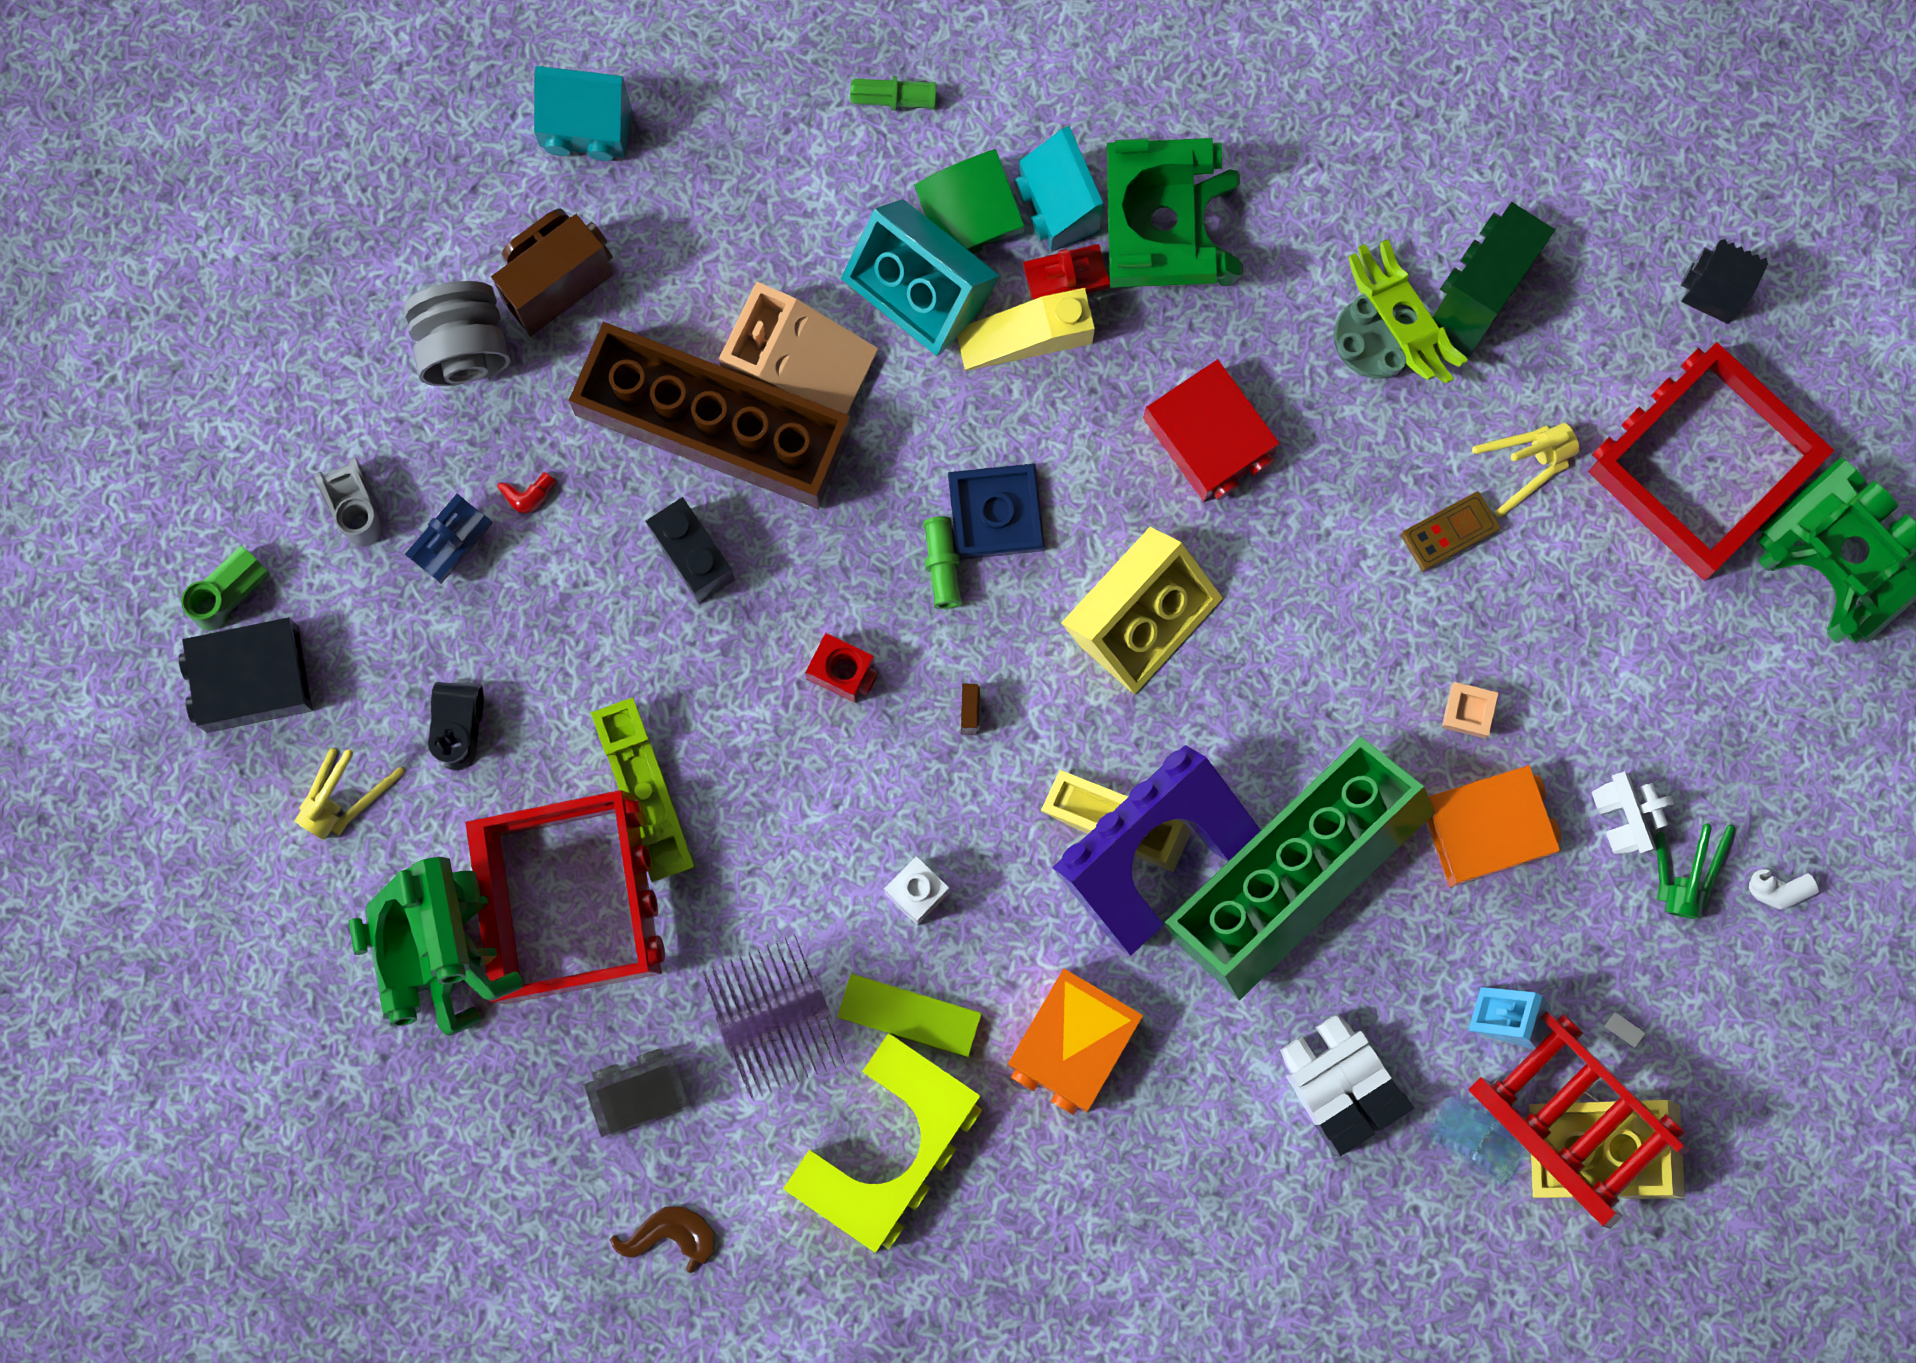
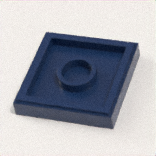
(996, 511)

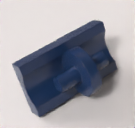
(448, 538)

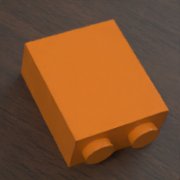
(1492, 826)

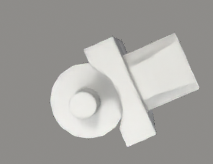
(1636, 834)

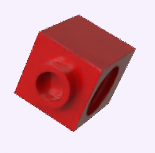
(828, 654)

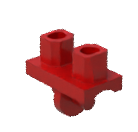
(1067, 272)

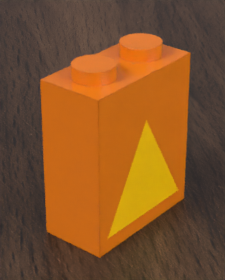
(1073, 1043)

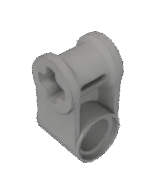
(348, 496)

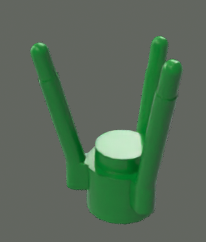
(1688, 896)

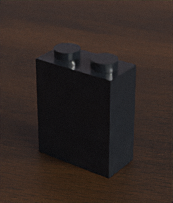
(245, 675)

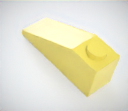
(1028, 330)

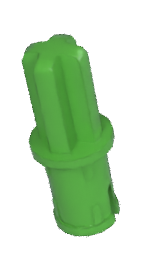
(893, 93)

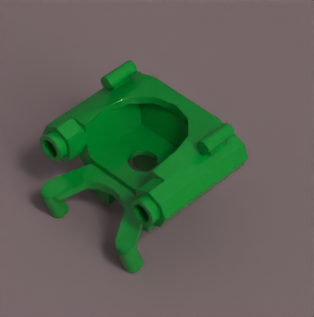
(1157, 176)
(1825, 516)
(422, 944)

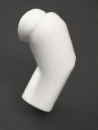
(1781, 894)

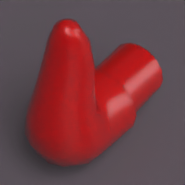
(530, 499)

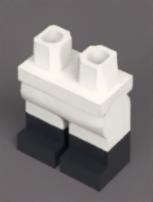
(1340, 1071)

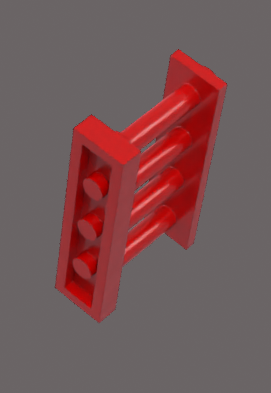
(1567, 1163)

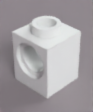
(916, 890)

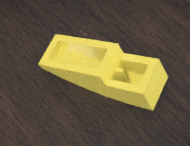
(1084, 803)

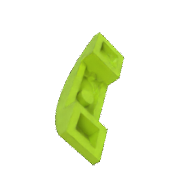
(639, 773)

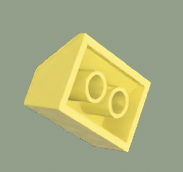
(1143, 609)

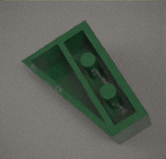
(1490, 275)

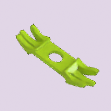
(1394, 290)

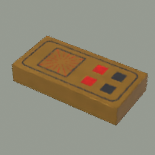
(1450, 531)

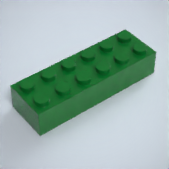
(1300, 867)

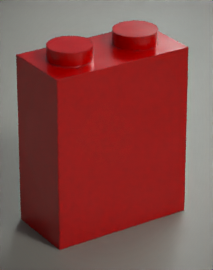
(1212, 432)

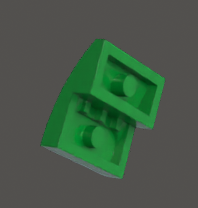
(971, 201)

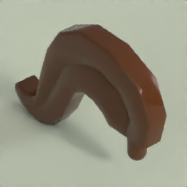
(677, 1223)

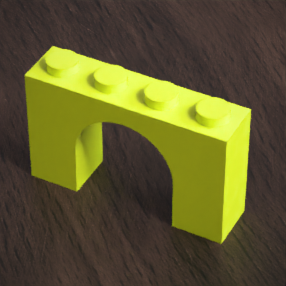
(872, 1210)

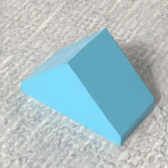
(1510, 1016)

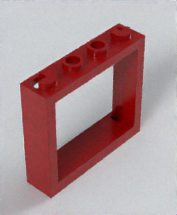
(1659, 518)
(496, 916)

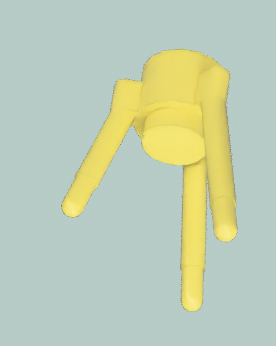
(1548, 445)
(320, 812)

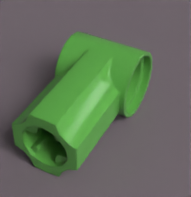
(228, 585)

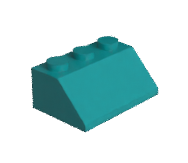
(918, 275)

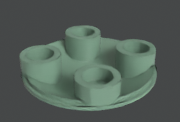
(1367, 342)

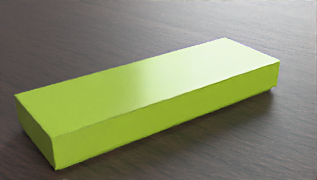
(909, 1015)

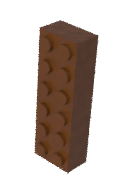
(710, 415)

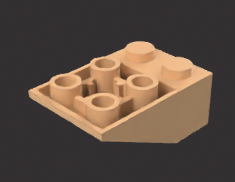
(797, 350)

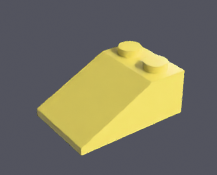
(1659, 1180)

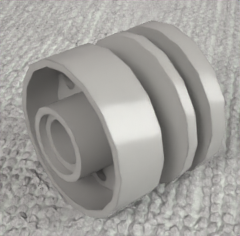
(456, 333)

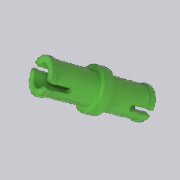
(942, 562)

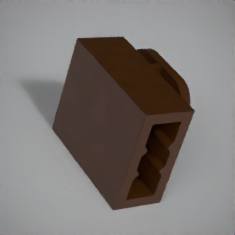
(551, 268)

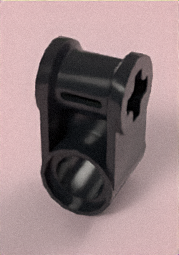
(455, 714)

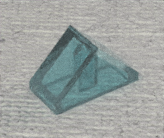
(1477, 1140)

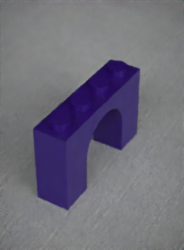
(1101, 863)

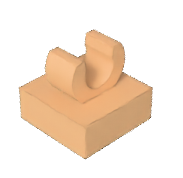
(1470, 710)

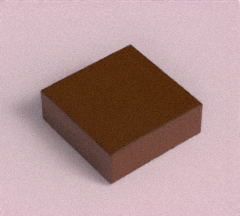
(970, 709)

